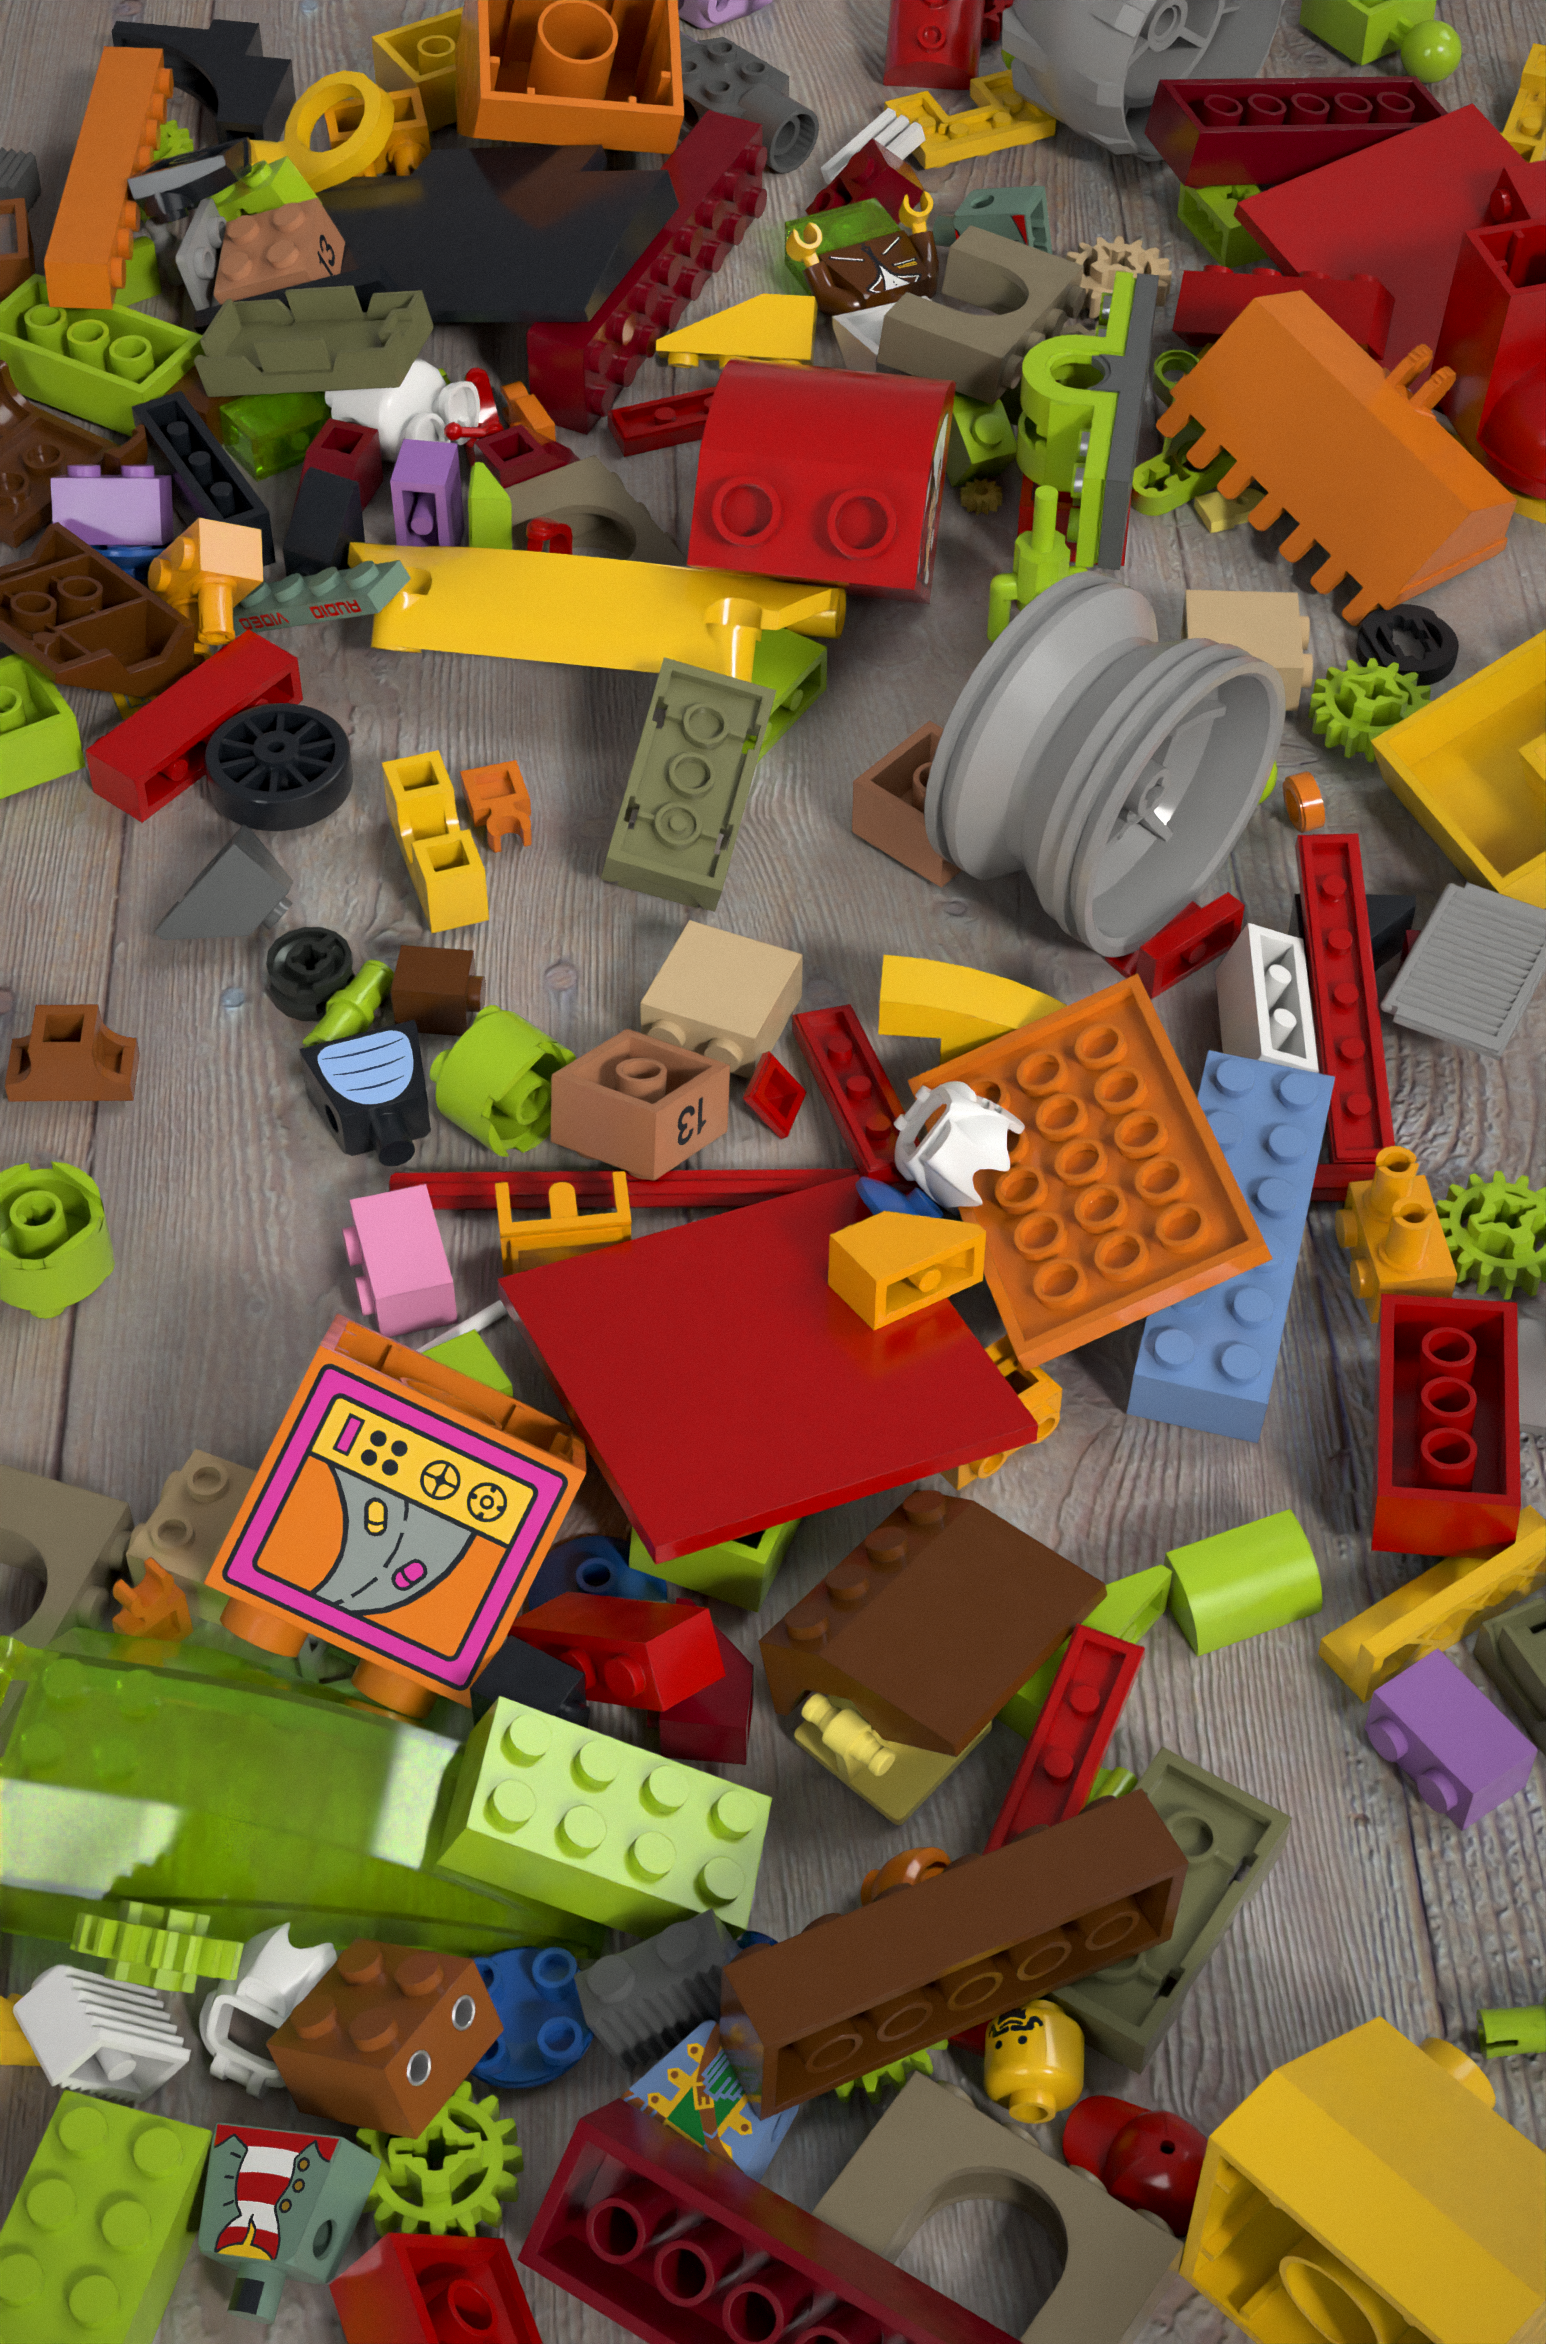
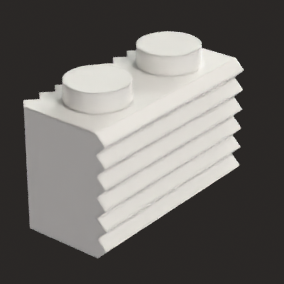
(100, 2034)

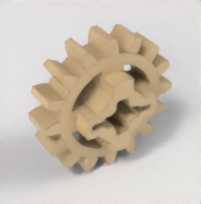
(1106, 258)

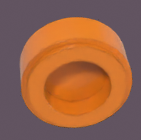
(1303, 802)

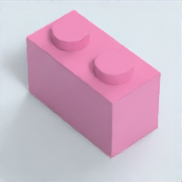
(401, 1260)

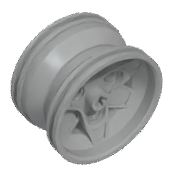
(1103, 761)

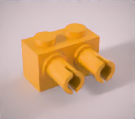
(407, 142)
(207, 576)
(1394, 1234)

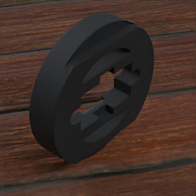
(1423, 625)

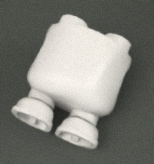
(411, 411)

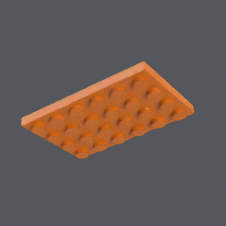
(1110, 1185)

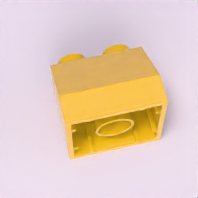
(1372, 2203)

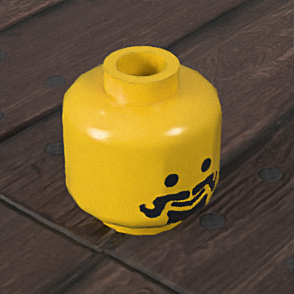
(1034, 2061)

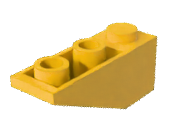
(758, 329)

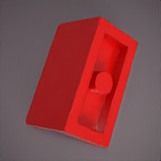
(1184, 944)

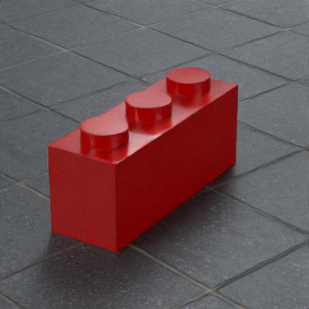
(627, 1647)

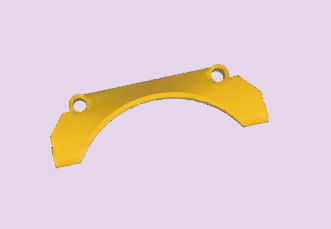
(589, 609)

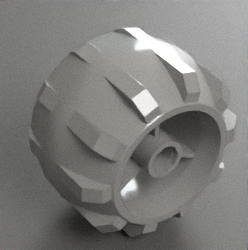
(1103, 58)

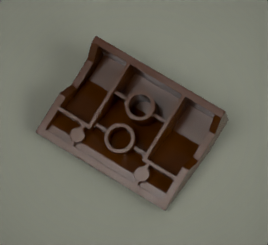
(91, 620)
(930, 1623)

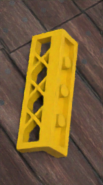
(1436, 1610)

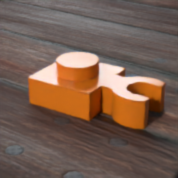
(526, 410)
(499, 801)
(153, 1607)

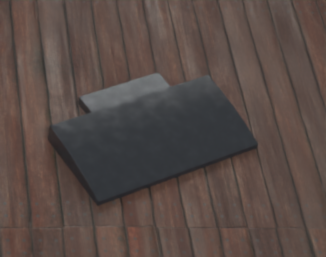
(504, 230)

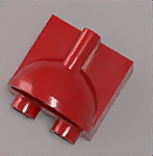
(1498, 350)

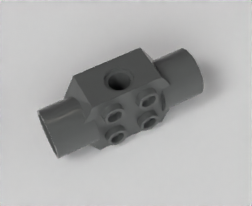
(739, 84)

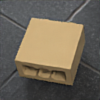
(1259, 623)
(723, 996)
(191, 1527)

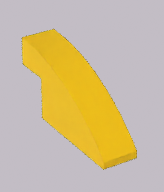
(954, 1004)

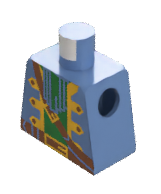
(704, 2102)

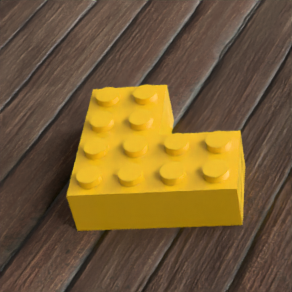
(1478, 772)

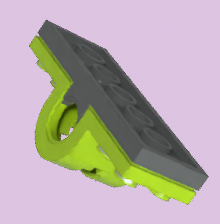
(1088, 423)

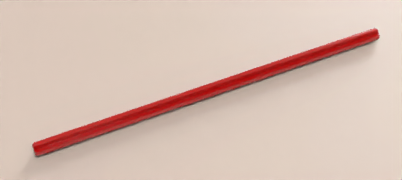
(704, 1187)

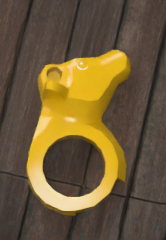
(340, 164)

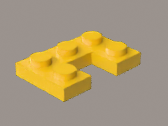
(997, 124)

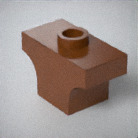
(71, 1058)

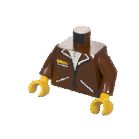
(872, 270)

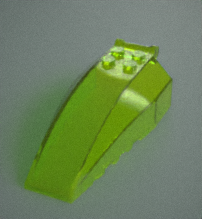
(239, 1801)

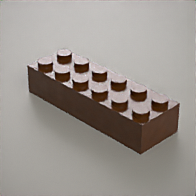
(949, 1951)

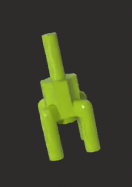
(1037, 564)

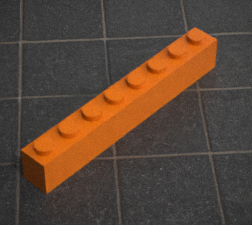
(97, 205)

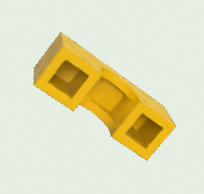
(435, 850)

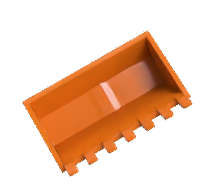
(1341, 453)

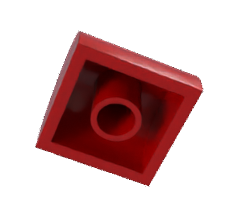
(933, 43)

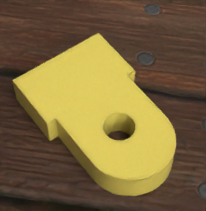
(1223, 513)

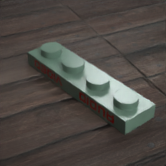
(320, 597)

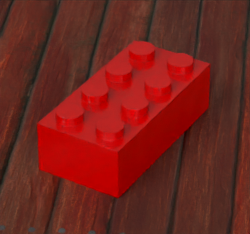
(1446, 1427)

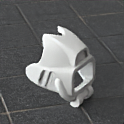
(961, 1142)
(268, 1986)

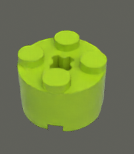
(500, 1080)
(51, 1238)

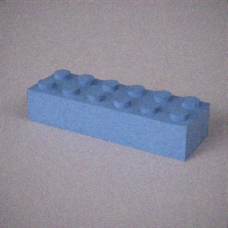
(1216, 1352)

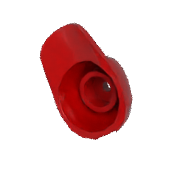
(1124, 2152)

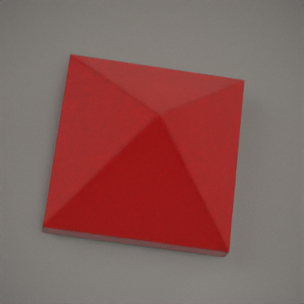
(774, 1095)

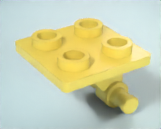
(881, 1771)

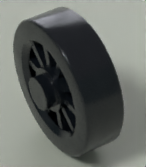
(278, 767)

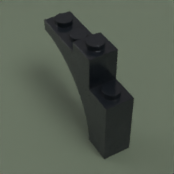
(223, 72)

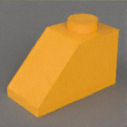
(903, 1263)

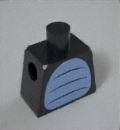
(371, 1091)

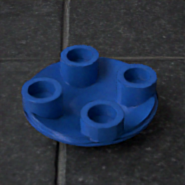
(539, 2016)

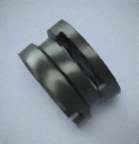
(308, 970)

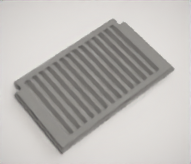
(1471, 970)

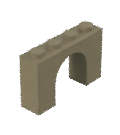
(980, 352)
(596, 510)
(73, 1546)
(944, 2151)

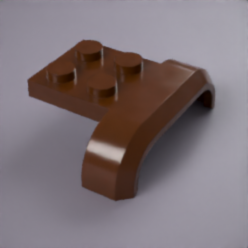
(39, 448)

